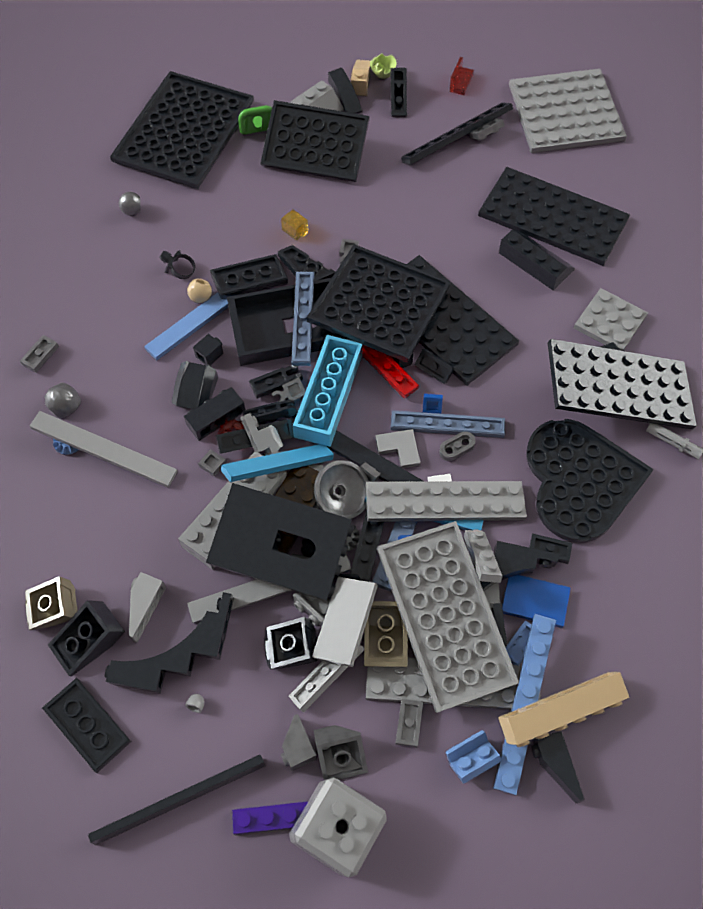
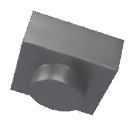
(212, 462)
(370, 472)

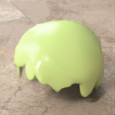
(382, 65)

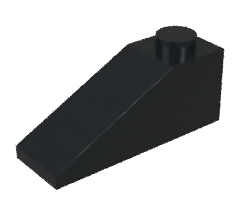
(398, 91)
(556, 760)

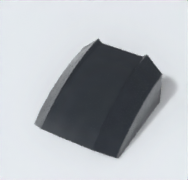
(194, 385)
(290, 643)

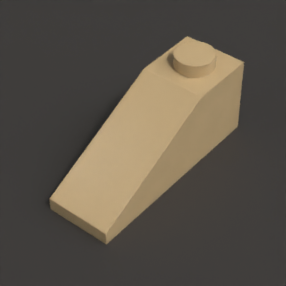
(360, 77)

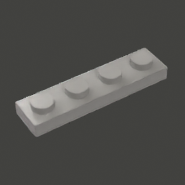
(482, 556)
(317, 683)

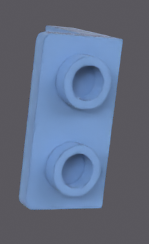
(472, 757)

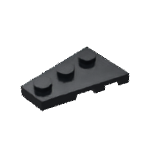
(299, 261)

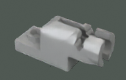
(264, 439)

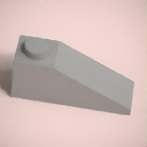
(144, 598)

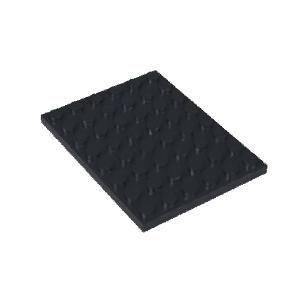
(182, 129)

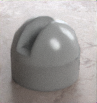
(195, 703)

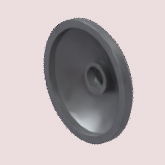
(349, 481)

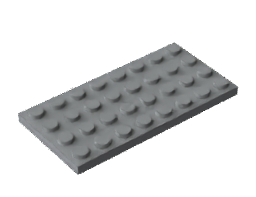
(447, 616)

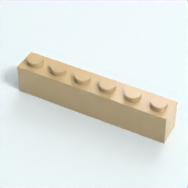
(562, 708)

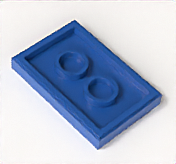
(532, 596)

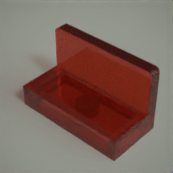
(460, 78)

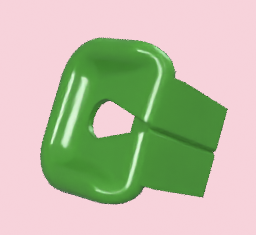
(254, 119)

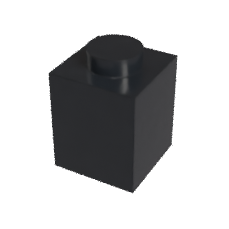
(208, 349)

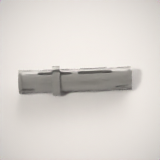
(675, 440)

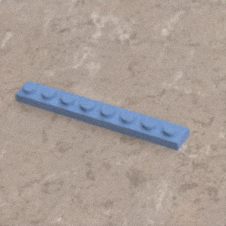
(527, 692)

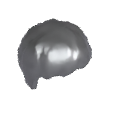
(62, 400)

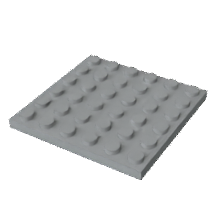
(566, 110)

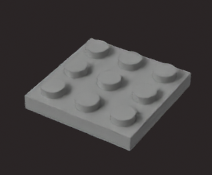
(610, 319)

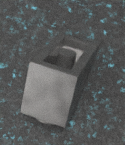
(297, 746)

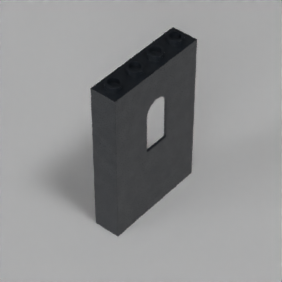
(259, 323)
(249, 532)

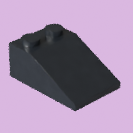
(85, 636)

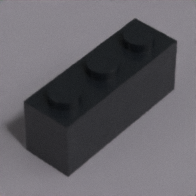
(214, 412)

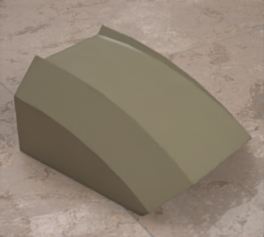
(50, 603)

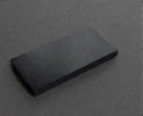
(248, 276)
(86, 725)

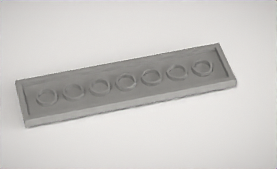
(445, 501)
(408, 683)

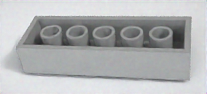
(201, 532)

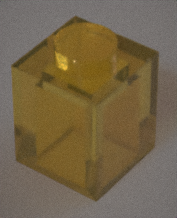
(294, 224)

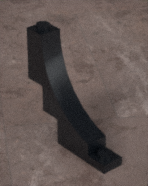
(519, 560)
(203, 641)

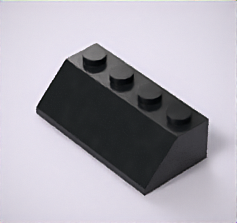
(534, 259)

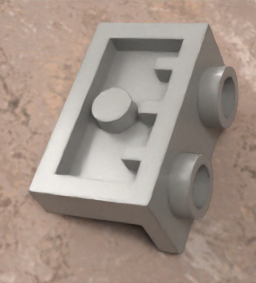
(312, 606)

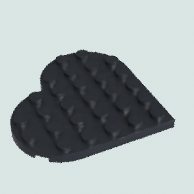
(582, 479)

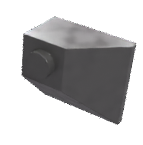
(340, 752)

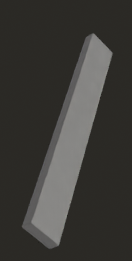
(103, 449)
(244, 595)

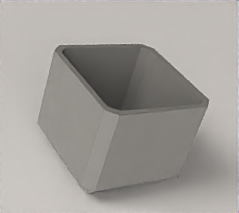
(317, 833)

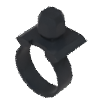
(167, 258)

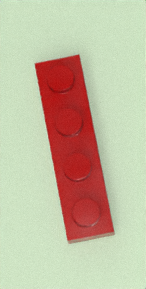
(390, 371)

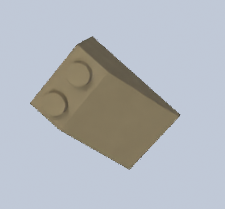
(385, 637)

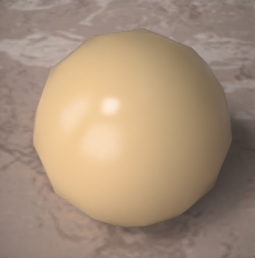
(199, 290)

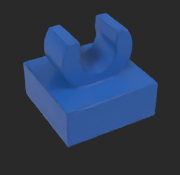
(432, 403)

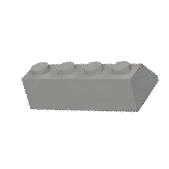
(320, 96)

